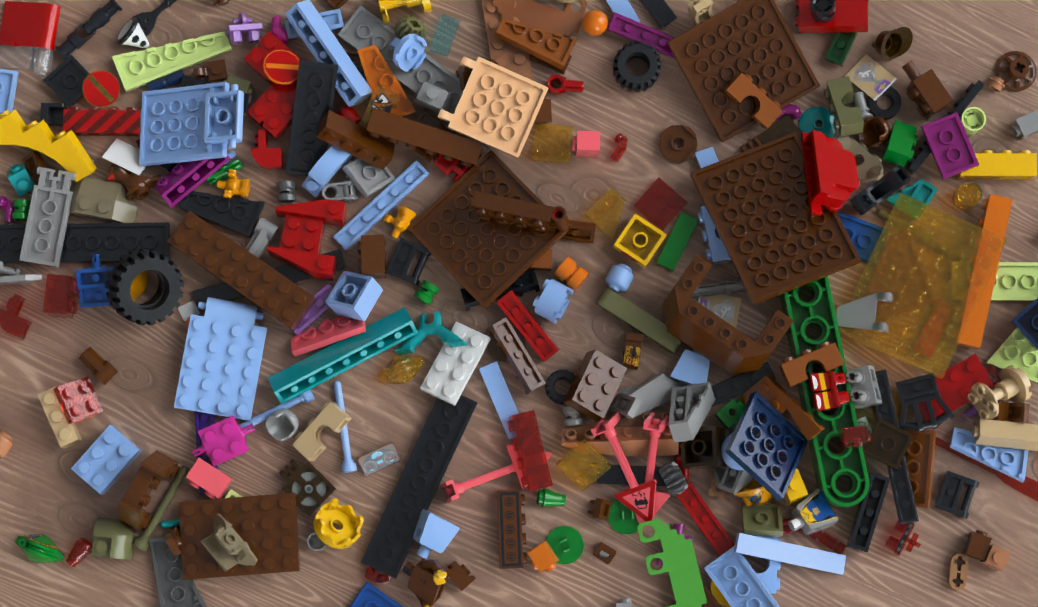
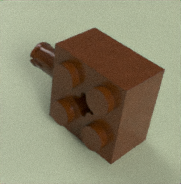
(926, 91)

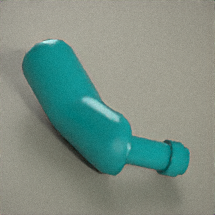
(168, 523)

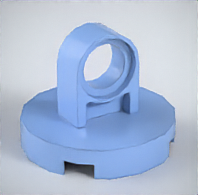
(408, 51)

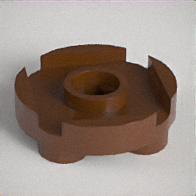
(678, 154)

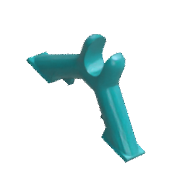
(430, 329)

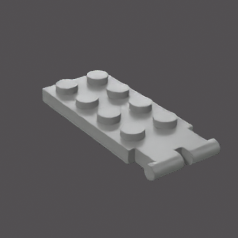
(47, 218)

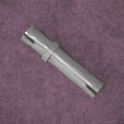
(718, 288)

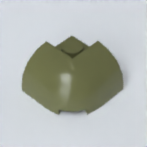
(113, 539)

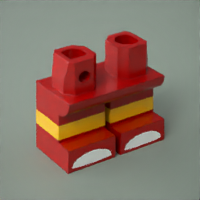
(830, 398)

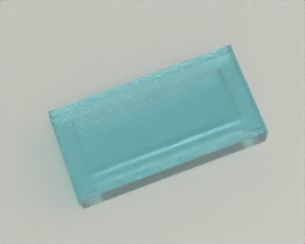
(444, 35)

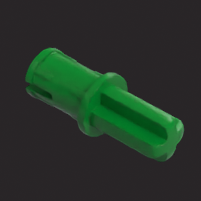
(223, 171)

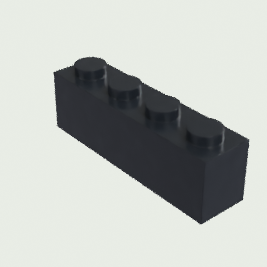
(868, 513)

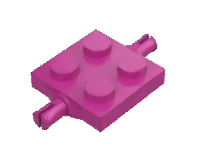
(223, 440)

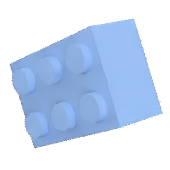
(106, 459)

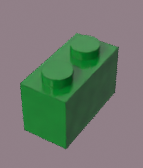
(899, 144)

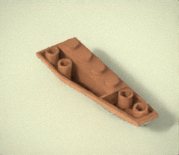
(630, 434)

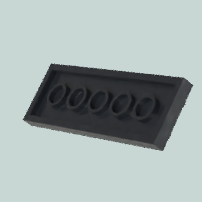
(312, 101)

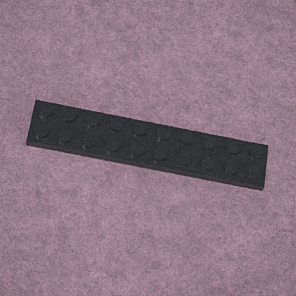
(87, 239)
(418, 484)

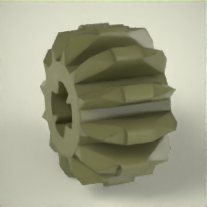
(410, 25)

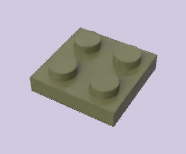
(762, 520)

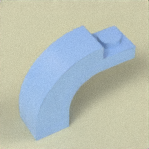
(325, 169)

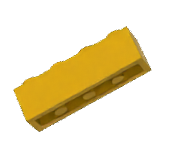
(1003, 165)

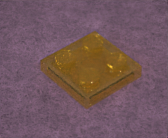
(583, 465)

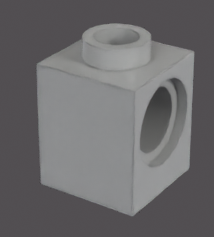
(1026, 125)

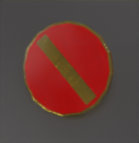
(101, 88)

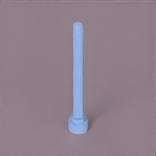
(304, 397)
(348, 463)

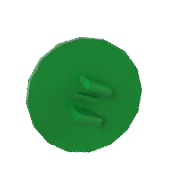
(622, 518)
(566, 544)

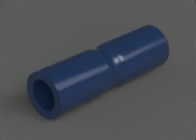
(169, 80)

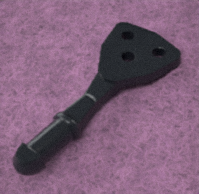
(152, 16)

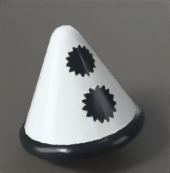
(132, 35)

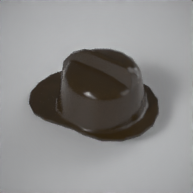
(893, 43)

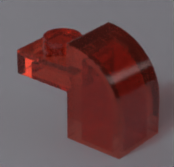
(11, 321)

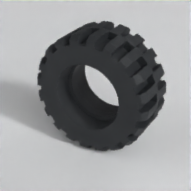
(162, 302)

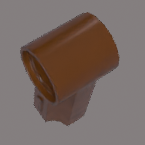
(101, 368)

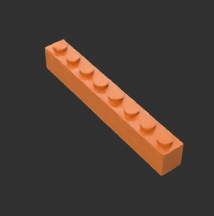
(995, 220)

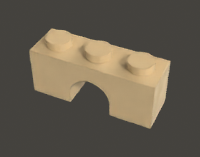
(65, 433)
(309, 442)

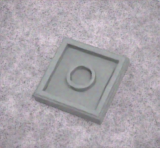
(367, 177)

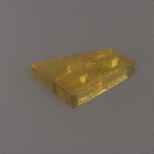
(607, 212)

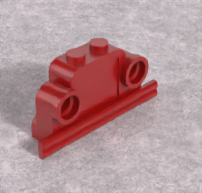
(829, 172)

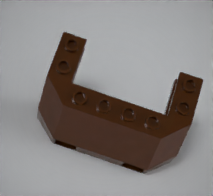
(710, 333)

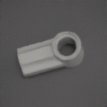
(264, 233)

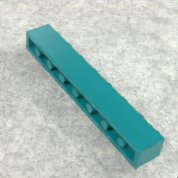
(342, 356)

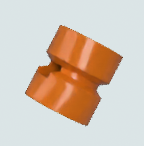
(571, 274)

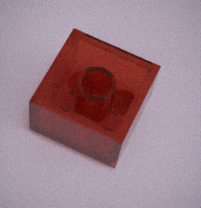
(60, 296)

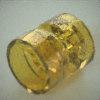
(967, 195)

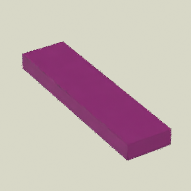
(638, 32)

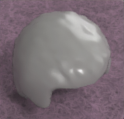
(282, 424)

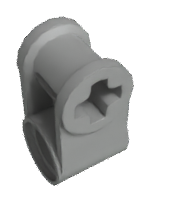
(342, 191)

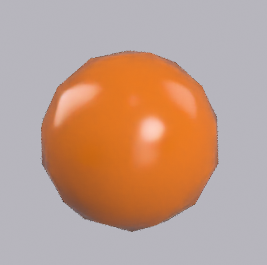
(595, 22)

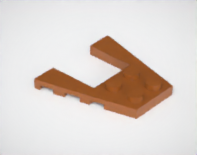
(781, 401)

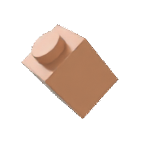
(996, 558)

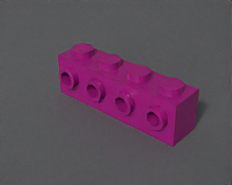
(186, 178)

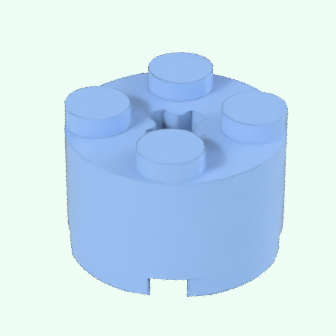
(553, 300)

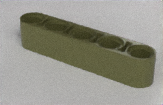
(638, 320)

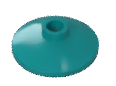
(814, 114)

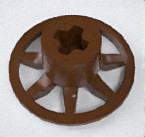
(1017, 70)

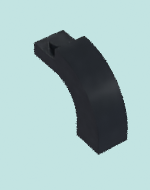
(880, 190)

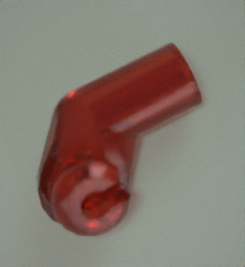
(621, 148)
(378, 578)

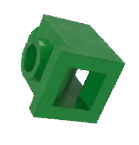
(724, 417)

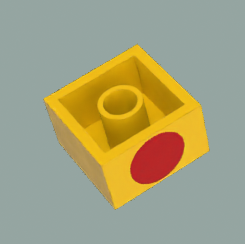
(639, 241)

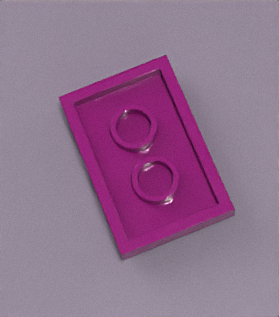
(949, 146)

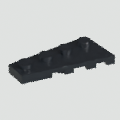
(231, 213)

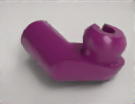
(792, 110)
(7, 206)

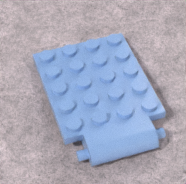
(190, 123)
(221, 360)

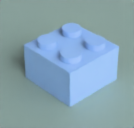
(354, 295)

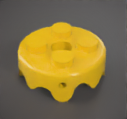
(344, 517)

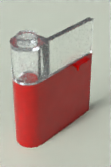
(28, 36)

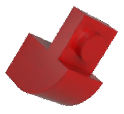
(266, 157)

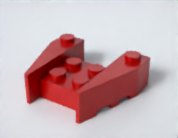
(304, 235)

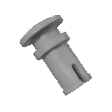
(859, 100)

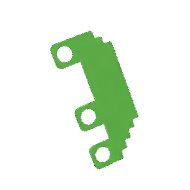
(679, 561)

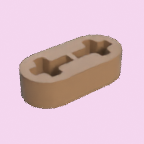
(952, 572)

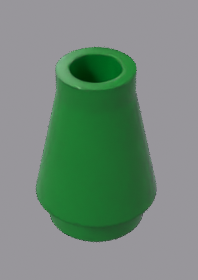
(549, 498)

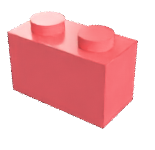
(586, 143)
(209, 478)

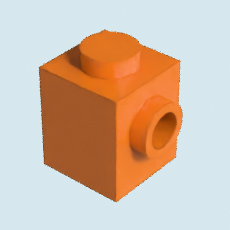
(543, 557)

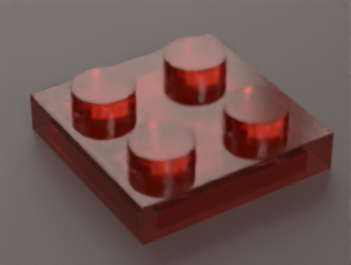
(660, 204)
(78, 400)

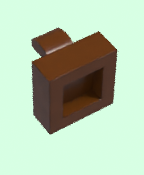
(601, 509)

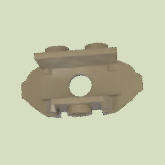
(871, 168)
(227, 545)

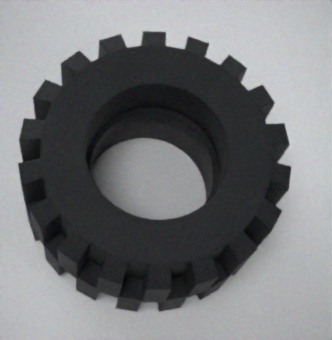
(636, 51)

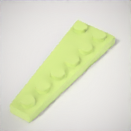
(154, 63)

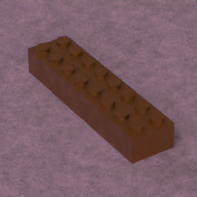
(241, 270)

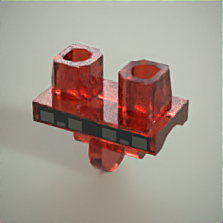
(898, 545)

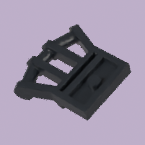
(917, 391)

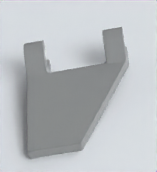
(862, 313)

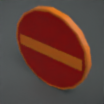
(281, 67)

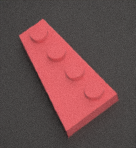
(327, 333)

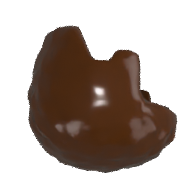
(875, 132)

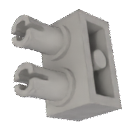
(864, 387)

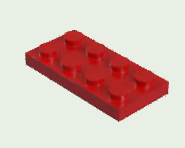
(957, 385)

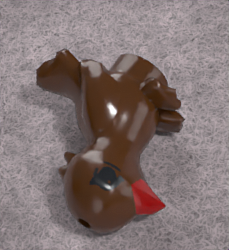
(136, 185)

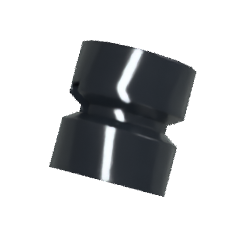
(823, 10)

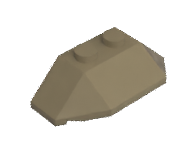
(102, 201)

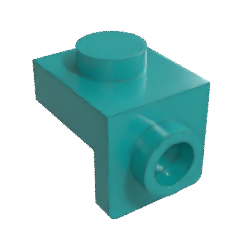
(20, 179)

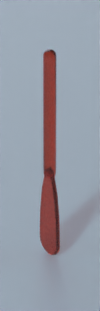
(1028, 487)

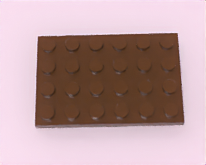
(262, 521)

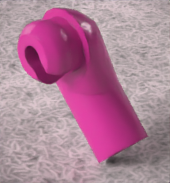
(278, 30)

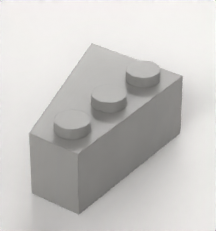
(689, 409)

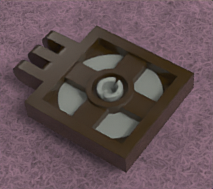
(309, 486)

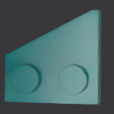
(919, 190)

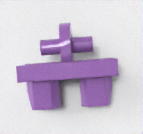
(244, 27)

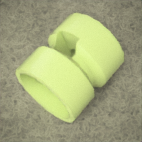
(973, 120)

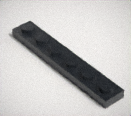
(960, 105)

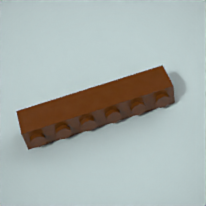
(423, 136)

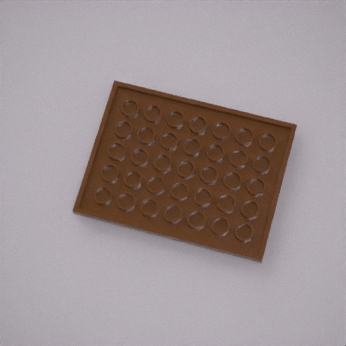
(766, 220)

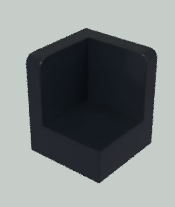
(52, 113)

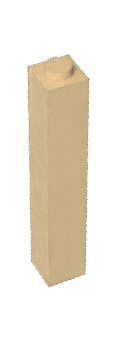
(1006, 434)

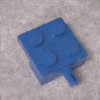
(92, 284)

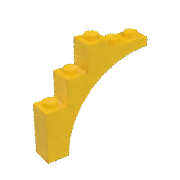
(63, 147)

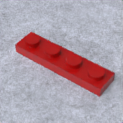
(527, 325)
(705, 520)

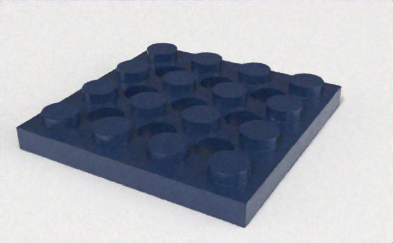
(783, 430)

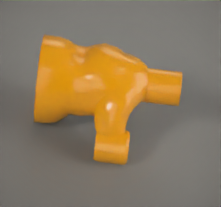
(234, 185)
(401, 220)

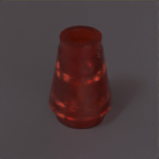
(80, 551)

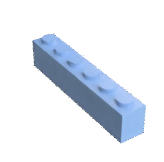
(328, 50)

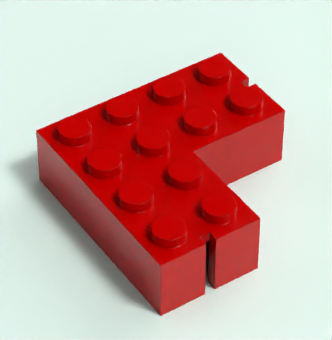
(277, 102)

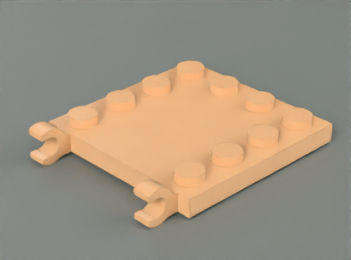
(496, 106)

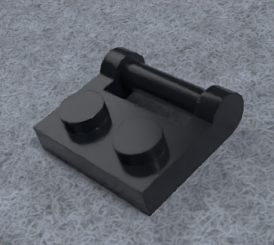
(403, 258)
(950, 493)

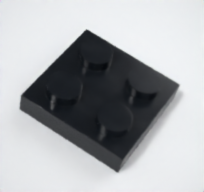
(68, 81)

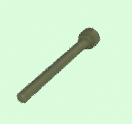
(143, 541)

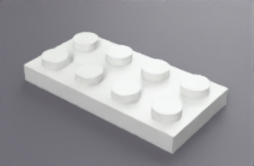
(455, 365)

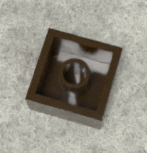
(704, 449)

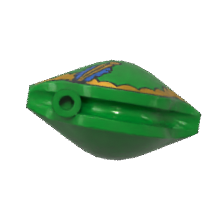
(39, 548)

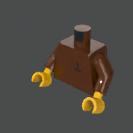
(427, 580)

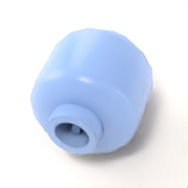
(619, 277)

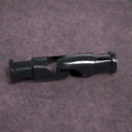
(97, 20)

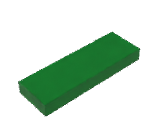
(677, 241)

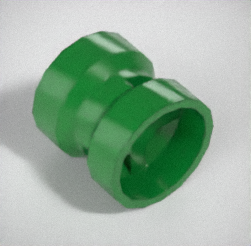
(21, 209)
(426, 292)

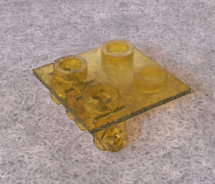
(552, 143)

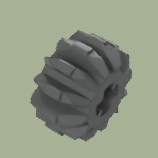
(673, 478)

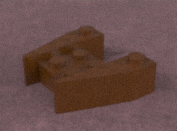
(138, 492)

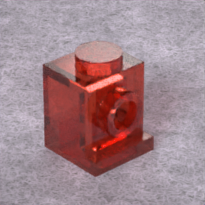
(855, 436)

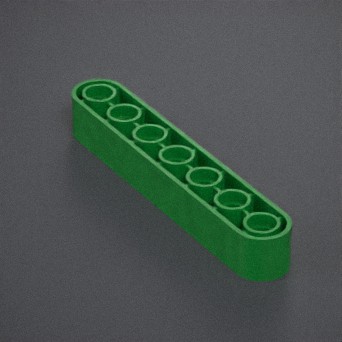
(850, 460)

